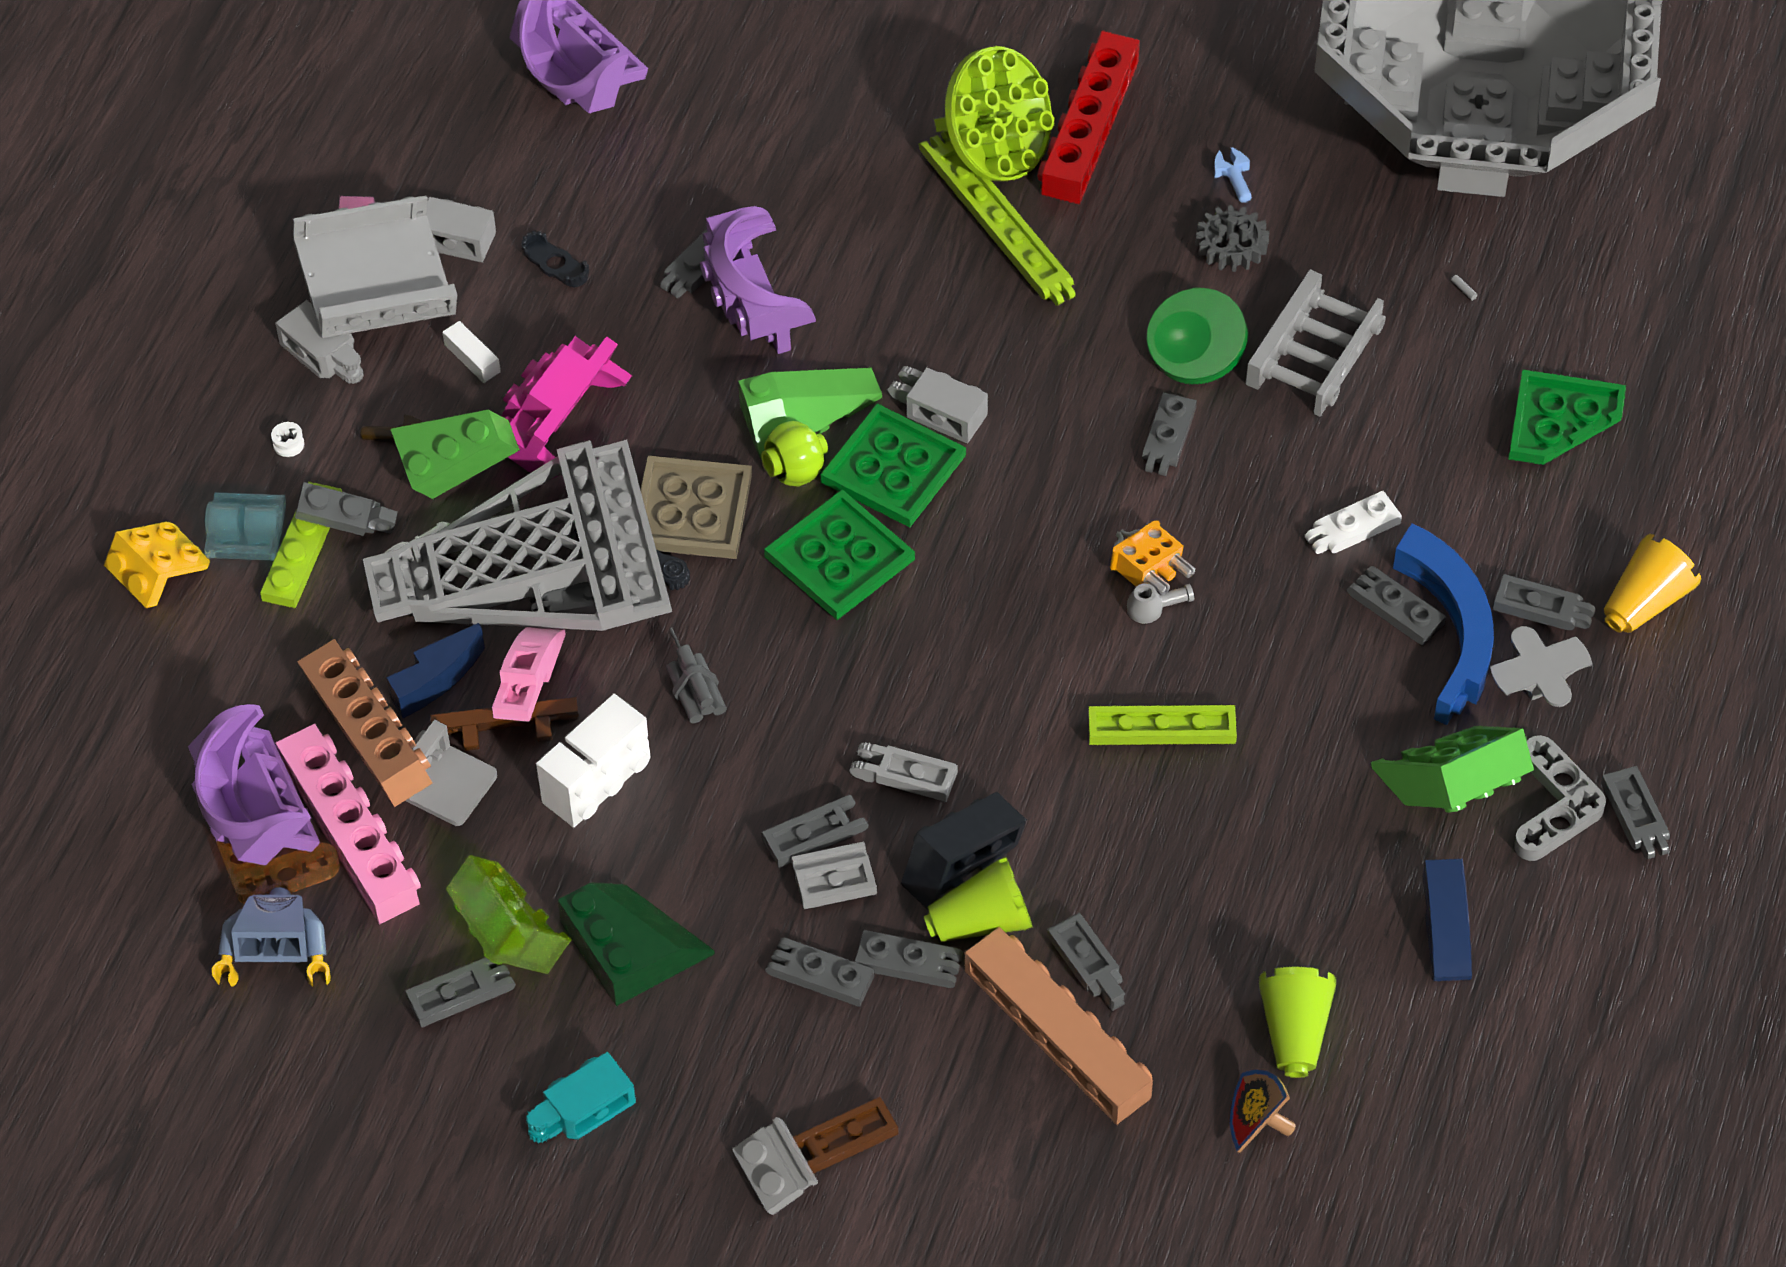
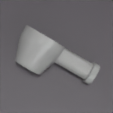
(1150, 609)

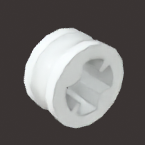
(291, 446)

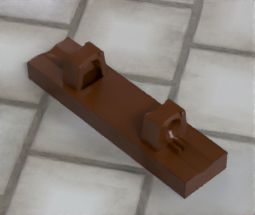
(477, 720)

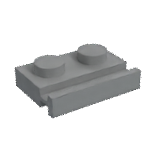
(834, 875)
(774, 1166)

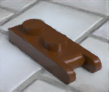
(847, 1134)

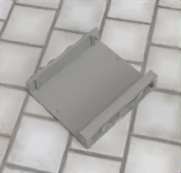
(372, 266)

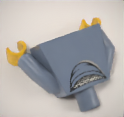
(272, 931)

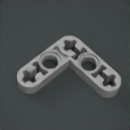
(1568, 797)

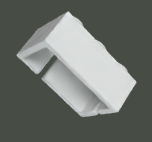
(614, 749)

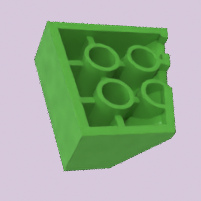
(1458, 768)

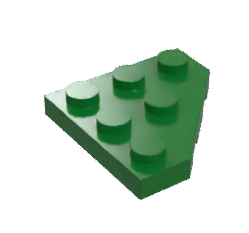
(1560, 414)

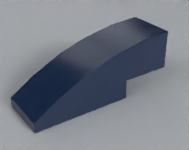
(435, 670)
(1447, 919)

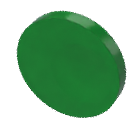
(1197, 336)

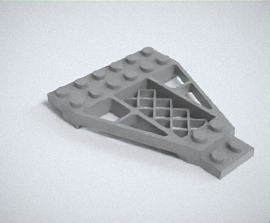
(612, 536)

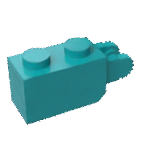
(582, 1100)

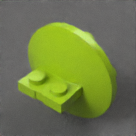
(997, 114)

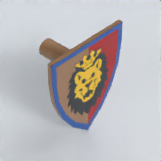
(1255, 1104)

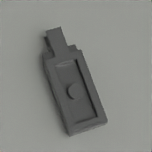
(343, 511)
(1088, 959)

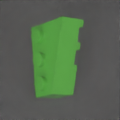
(452, 449)

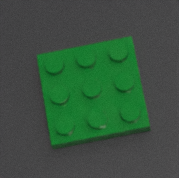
(893, 465)
(839, 554)

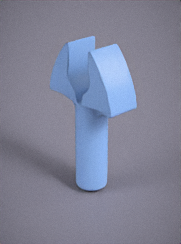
(1241, 163)

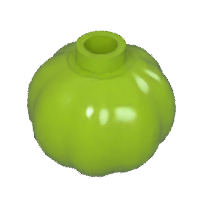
(794, 450)

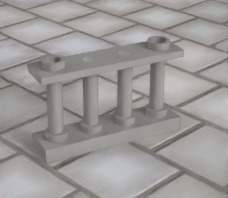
(1296, 318)

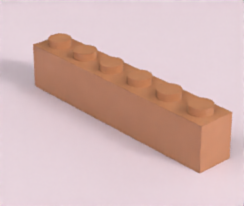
(1059, 1025)

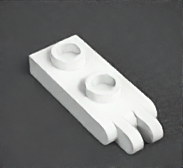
(1354, 524)

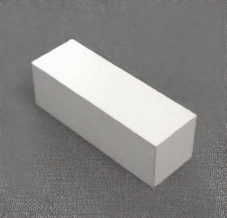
(471, 351)

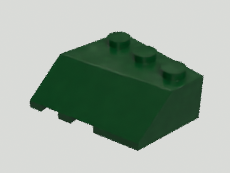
(627, 939)

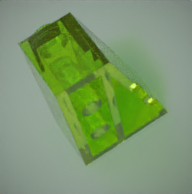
(503, 919)

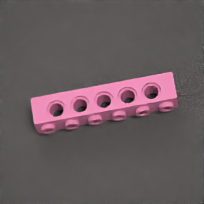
(386, 895)

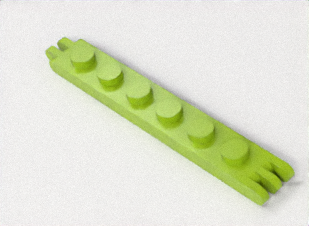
(1000, 221)

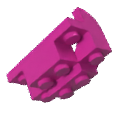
(551, 393)

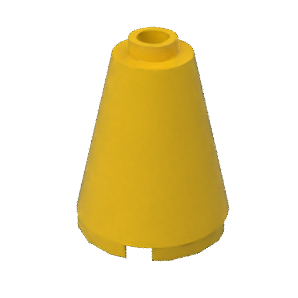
(1651, 583)

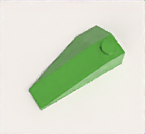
(806, 397)

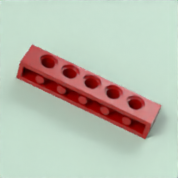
(1089, 117)

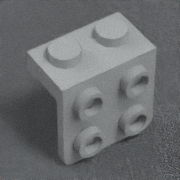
(456, 777)

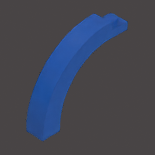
(1461, 594)

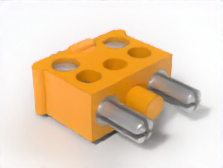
(1148, 556)

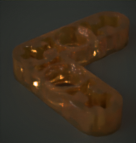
(250, 872)

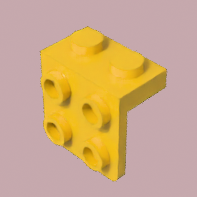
(149, 555)

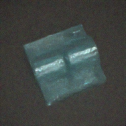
(244, 526)

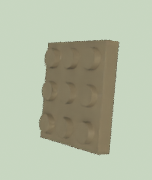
(696, 505)

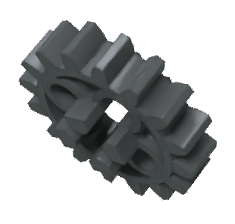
(1223, 228)

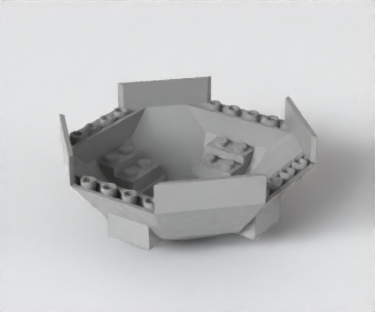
(1491, 81)

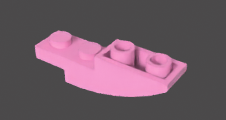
(525, 670)

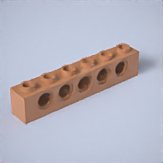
(366, 723)

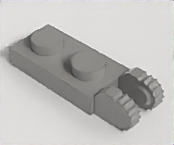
(905, 770)

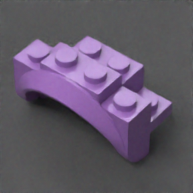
(584, 60)
(741, 281)
(250, 805)

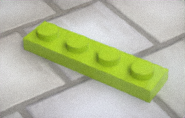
(294, 561)
(1162, 725)

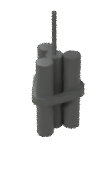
(694, 684)

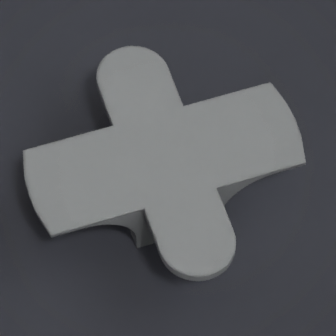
(1541, 668)

